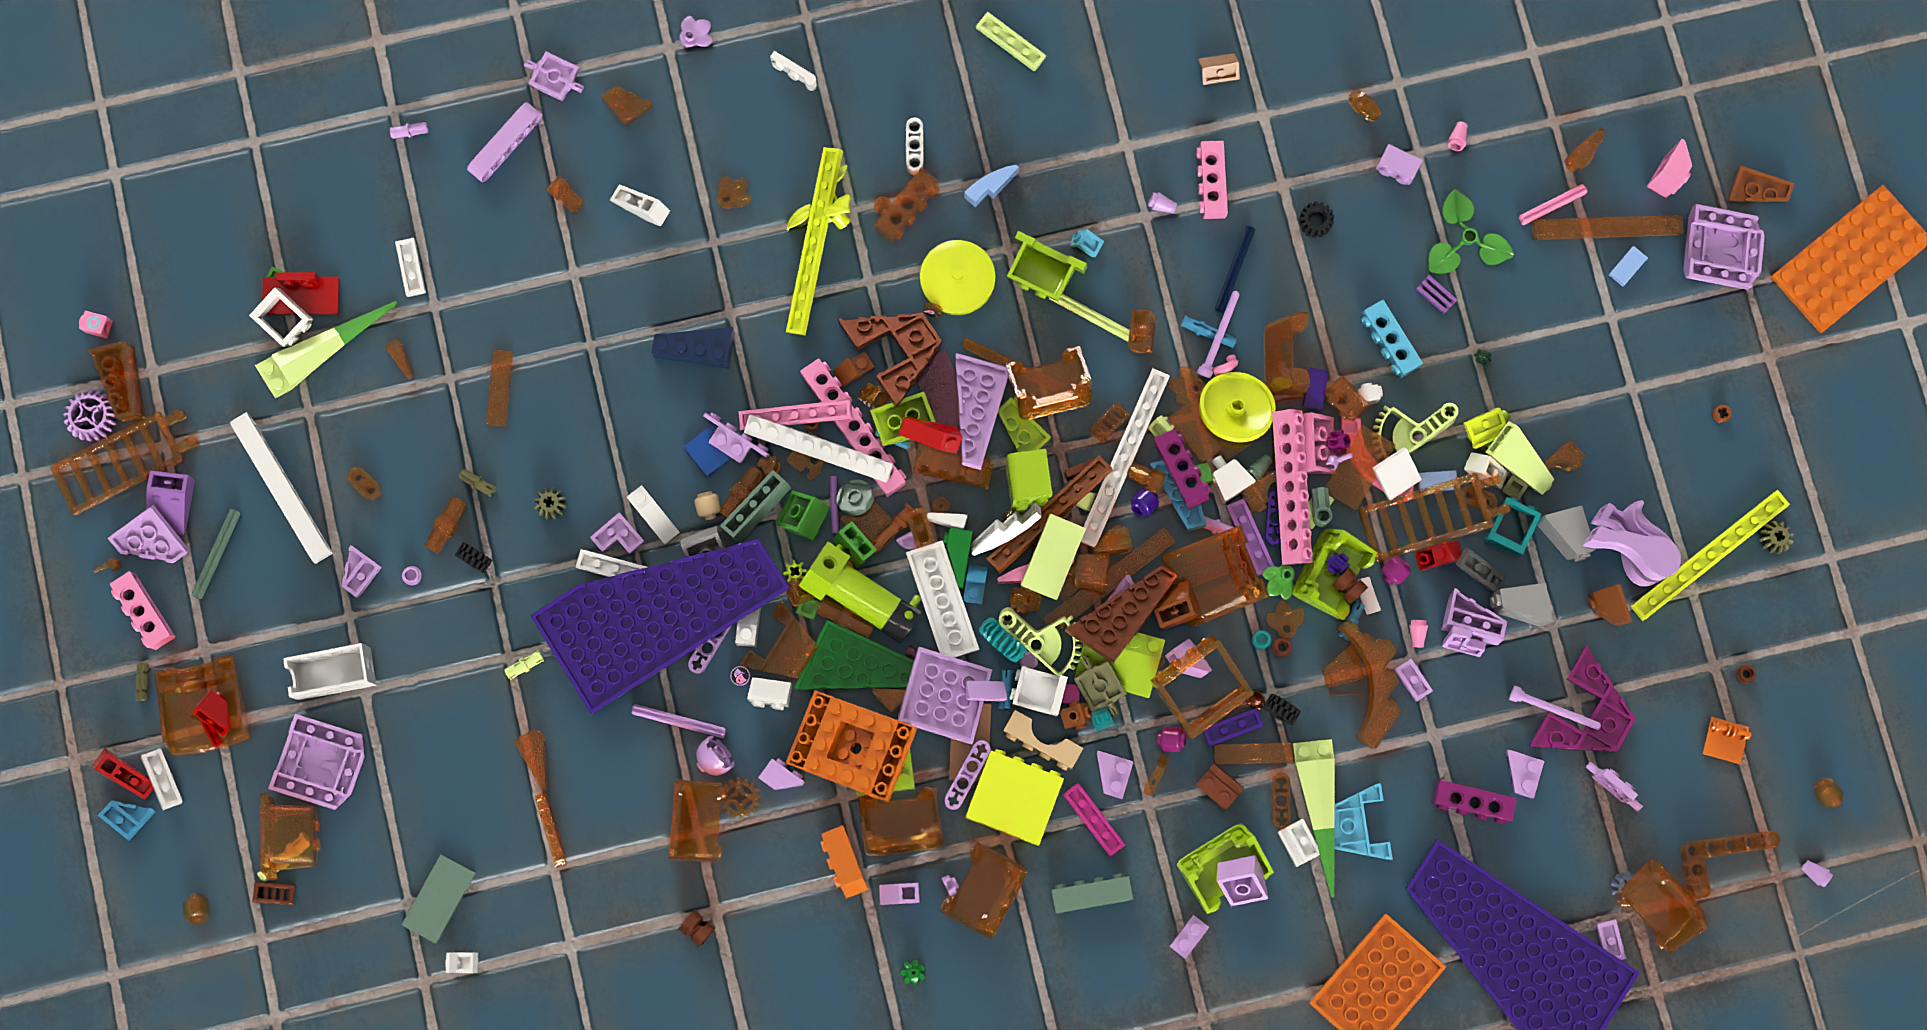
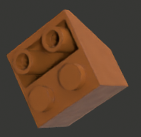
(1177, 606)

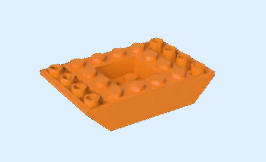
(828, 739)

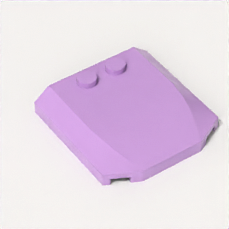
(1723, 247)
(319, 763)

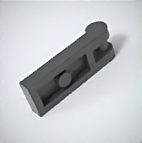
(1480, 570)

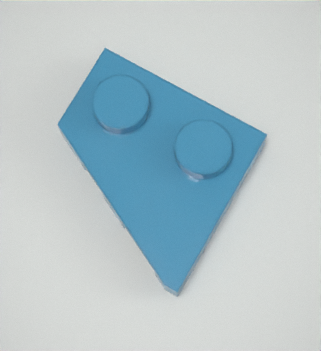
(125, 818)

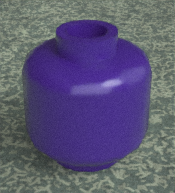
(1144, 502)

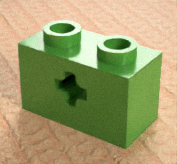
(854, 544)

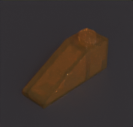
(534, 752)

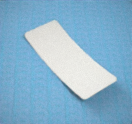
(1369, 598)

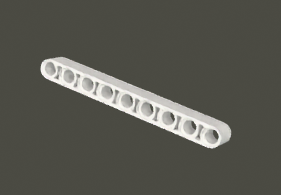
(281, 487)

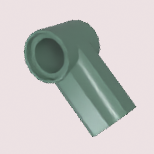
(1321, 504)

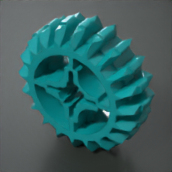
(1002, 640)

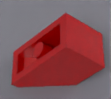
(214, 712)

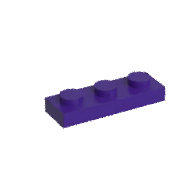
(1233, 727)

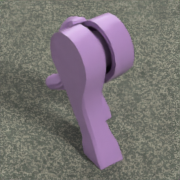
(1644, 548)

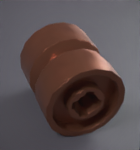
(1349, 586)
(696, 928)

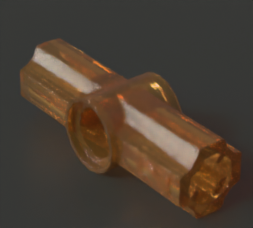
(741, 490)
(445, 525)
(845, 618)

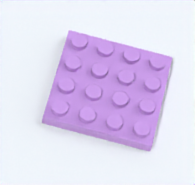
(938, 695)

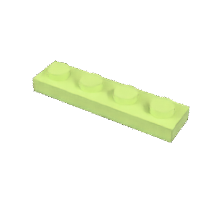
(1011, 41)

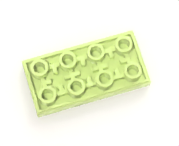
(1053, 556)

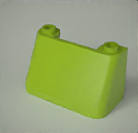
(1316, 581)
(1201, 865)

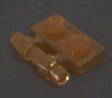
(801, 461)

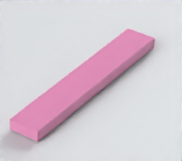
(801, 413)

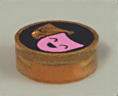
(932, 310)

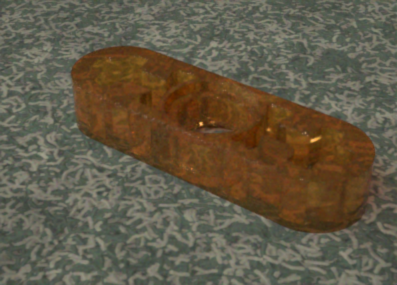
(1274, 785)

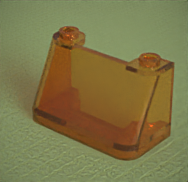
(1280, 373)
(1050, 386)
(696, 821)
(901, 824)
(985, 891)
(1663, 905)

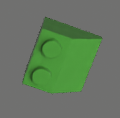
(802, 515)

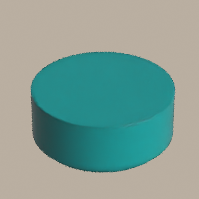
(1261, 639)

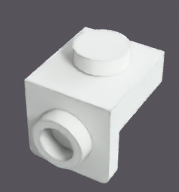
(461, 962)

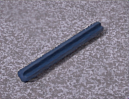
(1234, 269)

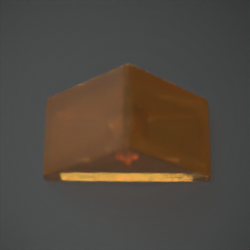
(889, 698)

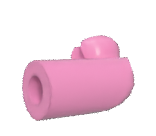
(1227, 367)

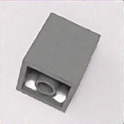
(1567, 532)
(1523, 603)

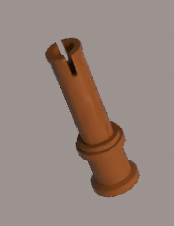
(899, 521)

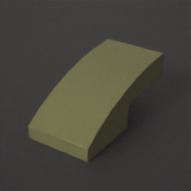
(1514, 487)

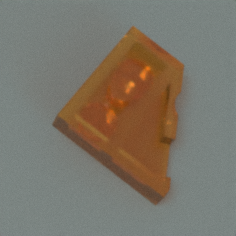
(625, 104)

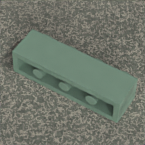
(755, 506)
(1091, 894)

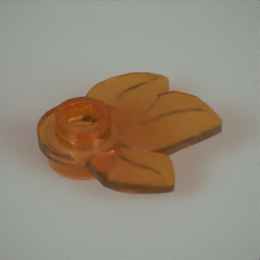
(735, 191)
(1184, 384)
(1285, 617)

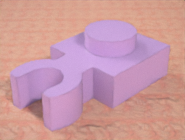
(950, 884)

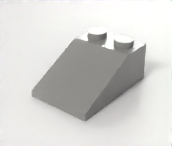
(702, 542)

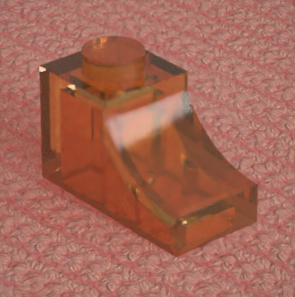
(1566, 457)
(1257, 493)

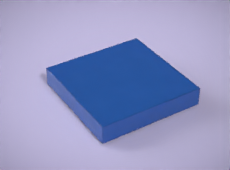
(705, 454)

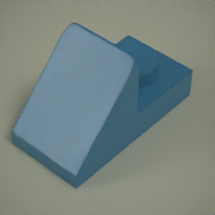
(975, 584)

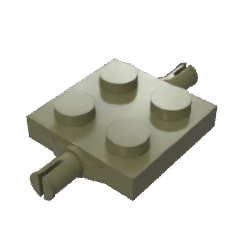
(1100, 685)

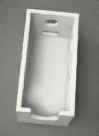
(331, 671)

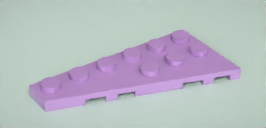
(979, 397)

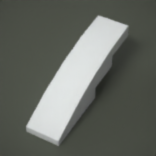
(1000, 532)

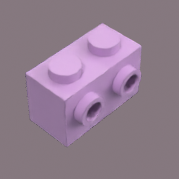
(1398, 165)

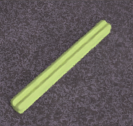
(1093, 316)

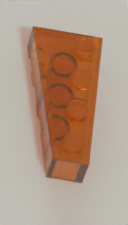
(950, 468)

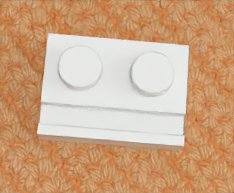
(1299, 842)

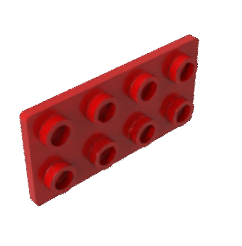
(307, 289)

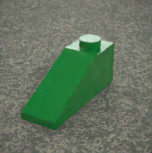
(958, 549)

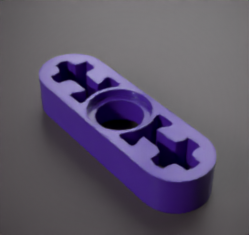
(1268, 531)

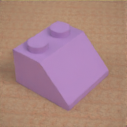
(1242, 880)

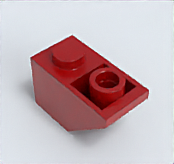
(1438, 555)

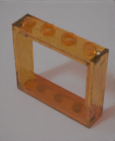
(1220, 708)

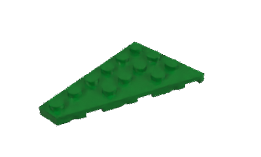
(852, 662)

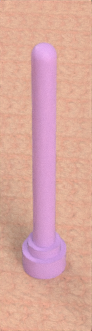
(1206, 369)
(1518, 694)

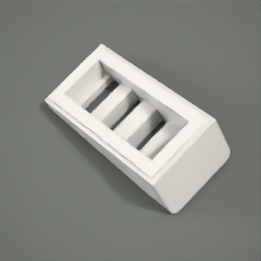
(948, 520)

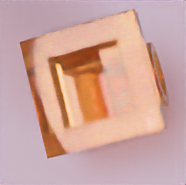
(869, 394)

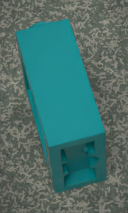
(1506, 544)

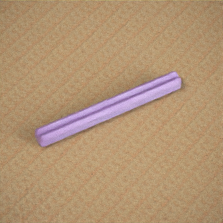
(679, 721)

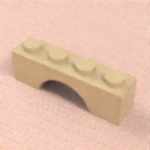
(1020, 729)

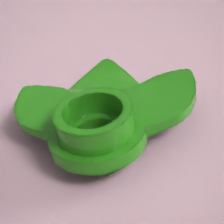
(1277, 582)

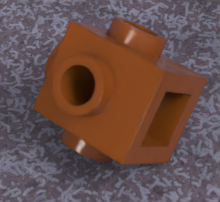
(1076, 715)

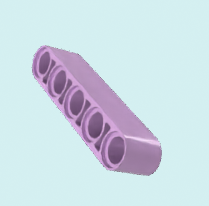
(504, 142)

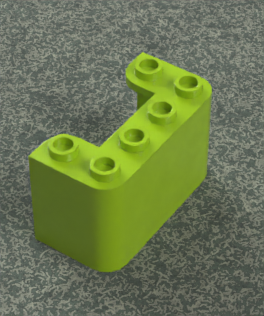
(1028, 479)

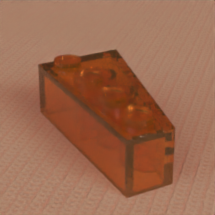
(120, 379)

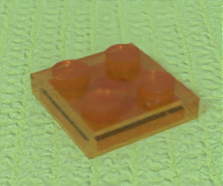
(871, 522)

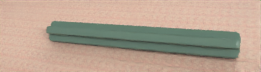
(216, 553)

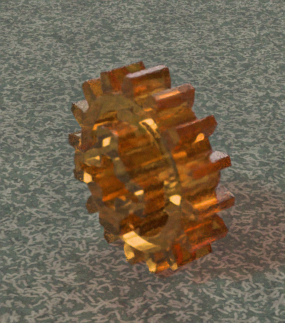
(741, 807)

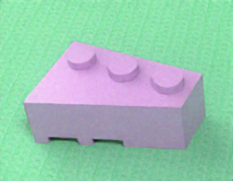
(1482, 622)

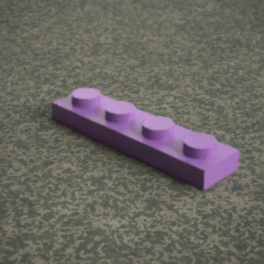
(1256, 548)

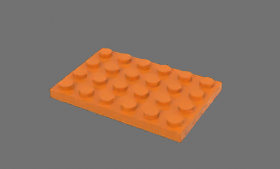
(1378, 980)

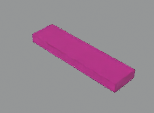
(1094, 819)

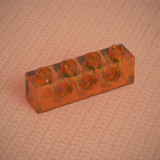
(922, 181)

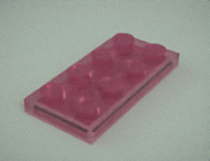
(940, 388)

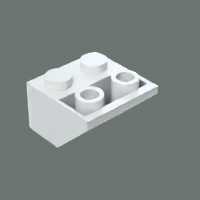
(769, 693)

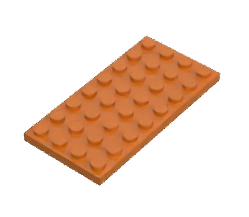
(1851, 259)

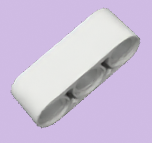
(914, 138)

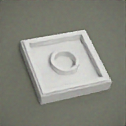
(1397, 473)

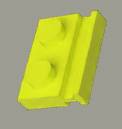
(1485, 427)

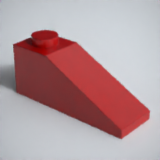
(932, 434)
(123, 773)

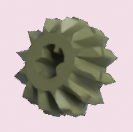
(547, 496)
(1781, 534)

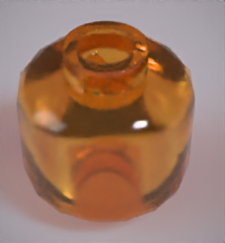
(1828, 793)
(196, 909)

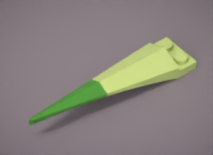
(292, 365)
(1317, 778)

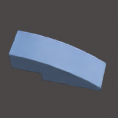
(990, 184)

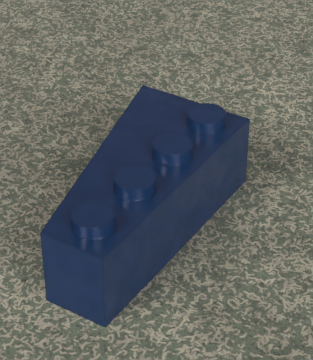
(700, 347)

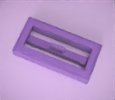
(1442, 290)

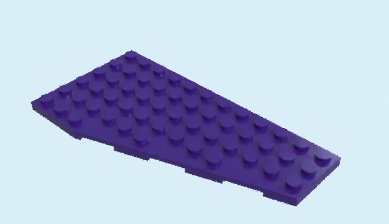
(645, 619)
(1519, 952)

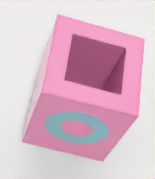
(95, 324)

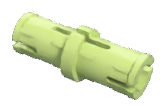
(524, 665)

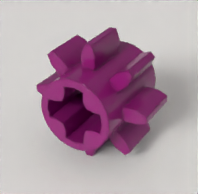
(1338, 441)

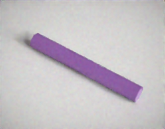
(834, 507)

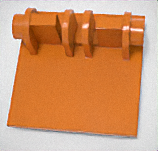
(1726, 740)

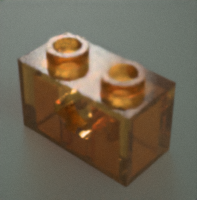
(1141, 331)
(1355, 402)

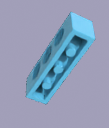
(1401, 343)

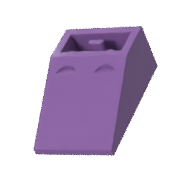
(171, 497)

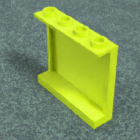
(1015, 797)

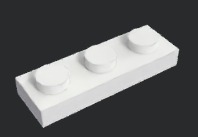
(410, 267)
(161, 779)

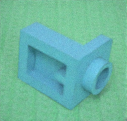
(1087, 242)

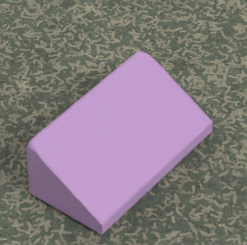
(985, 691)

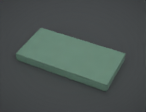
(438, 899)

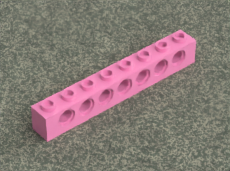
(811, 375)
(1292, 487)

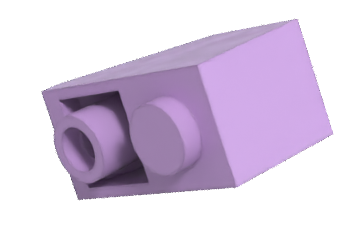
(1197, 670)
(779, 777)
(899, 893)

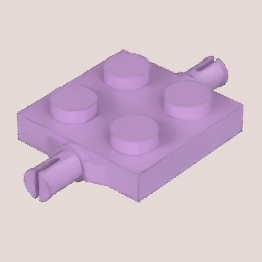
(554, 76)
(1610, 780)

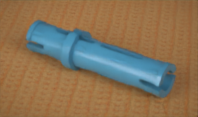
(1207, 331)

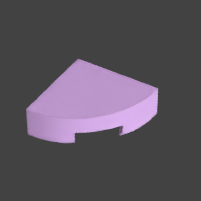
(907, 541)

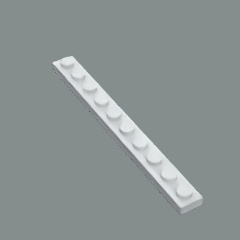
(1124, 457)

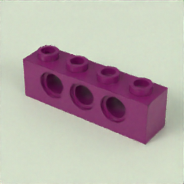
(1191, 496)
(1504, 803)

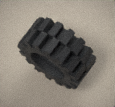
(1319, 209)
(473, 557)
(1281, 709)

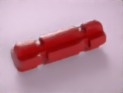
(216, 740)

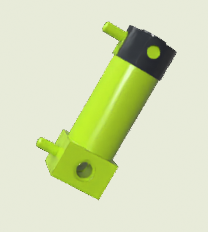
(859, 593)

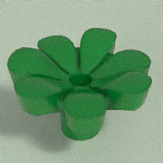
(907, 972)

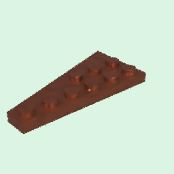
(1120, 618)

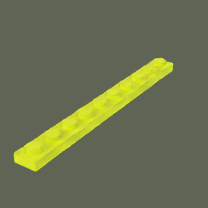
(814, 241)
(1710, 555)

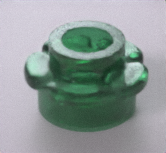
(1482, 356)

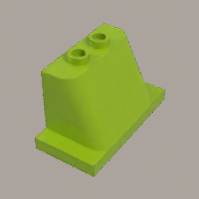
(1043, 268)

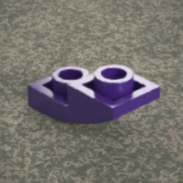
(1315, 394)

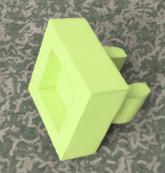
(1160, 426)

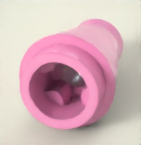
(1458, 137)
(1418, 632)

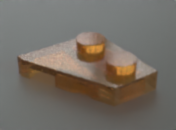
(1344, 668)

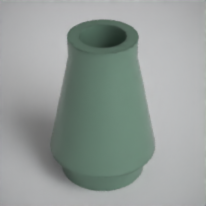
(1259, 467)

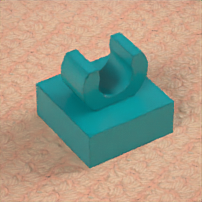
(1101, 719)

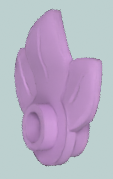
(697, 30)

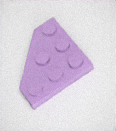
(149, 538)

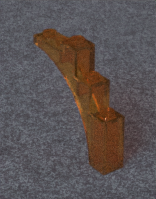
(1381, 682)

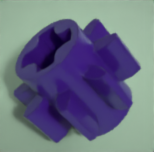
(1338, 563)

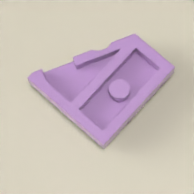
(1113, 773)
(1524, 773)

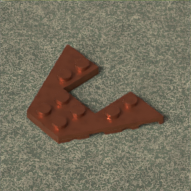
(913, 336)

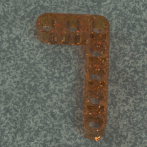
(1720, 849)

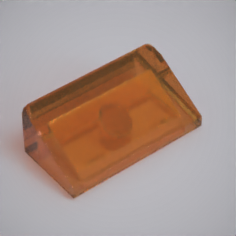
(920, 527)

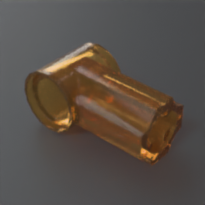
(562, 191)
(1150, 478)

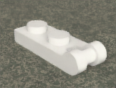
(794, 71)

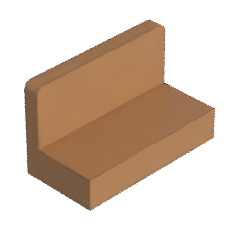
(1219, 68)

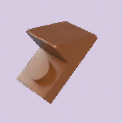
(853, 369)

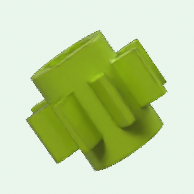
(795, 566)

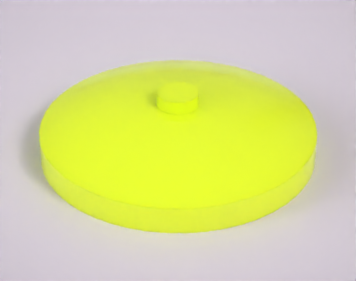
(957, 277)
(1237, 407)

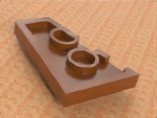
(1759, 187)

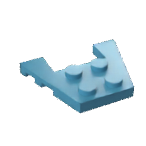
(1351, 825)

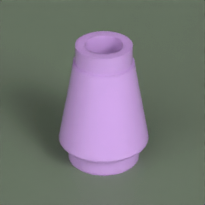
(1161, 203)
(1817, 873)

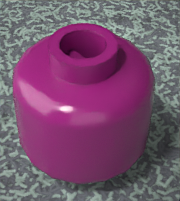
(1396, 570)
(1172, 739)

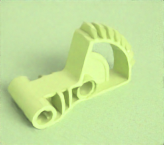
(1407, 427)
(1048, 636)

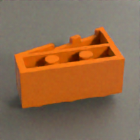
(843, 861)

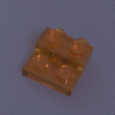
(1583, 153)

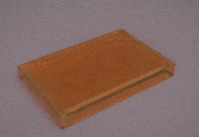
(1195, 433)

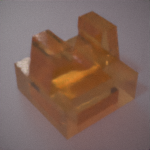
(772, 464)

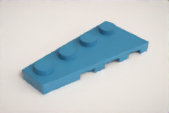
(1191, 518)

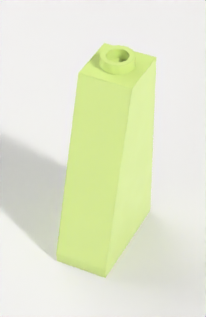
(1519, 457)

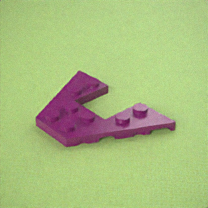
(1609, 712)

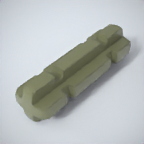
(142, 681)

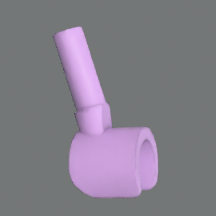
(1334, 460)

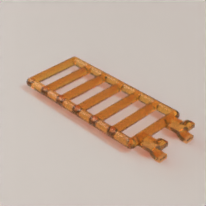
(176, 449)
(1433, 539)

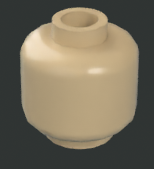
(707, 505)

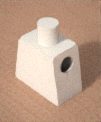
(1230, 478)

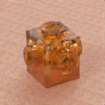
(1025, 600)

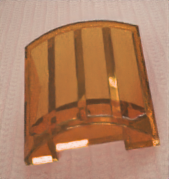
(1218, 573)
(184, 689)

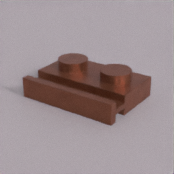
(1220, 786)

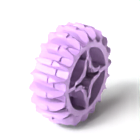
(76, 422)

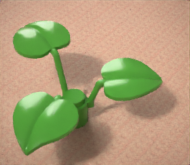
(1445, 259)

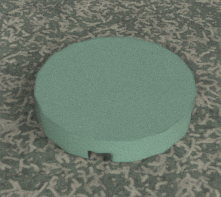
(855, 497)

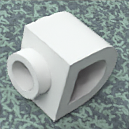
(1371, 393)

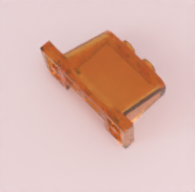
(287, 836)

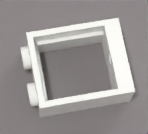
(268, 303)

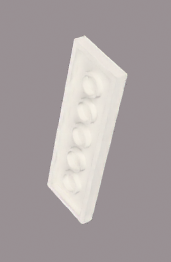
(942, 600)

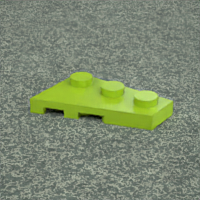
(1024, 433)

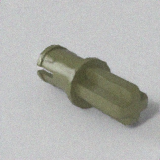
(477, 482)

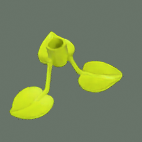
(835, 211)

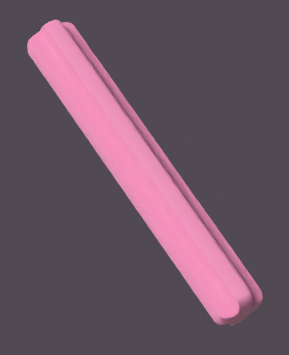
(1552, 204)

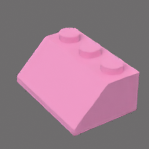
(1672, 171)
(1316, 431)

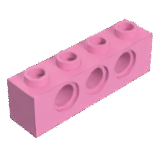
(1215, 151)
(162, 632)

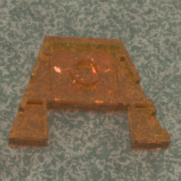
(790, 651)

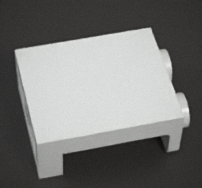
(1038, 691)

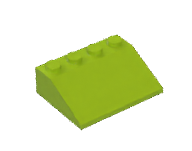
(1135, 664)

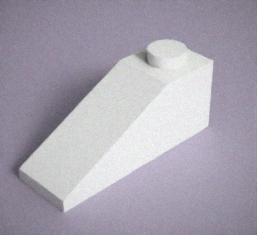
(640, 205)
(653, 514)
(748, 630)

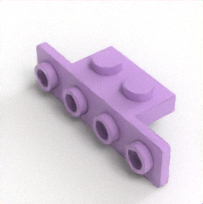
(731, 442)

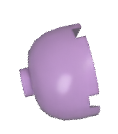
(713, 757)

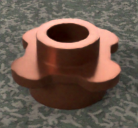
(1256, 700)

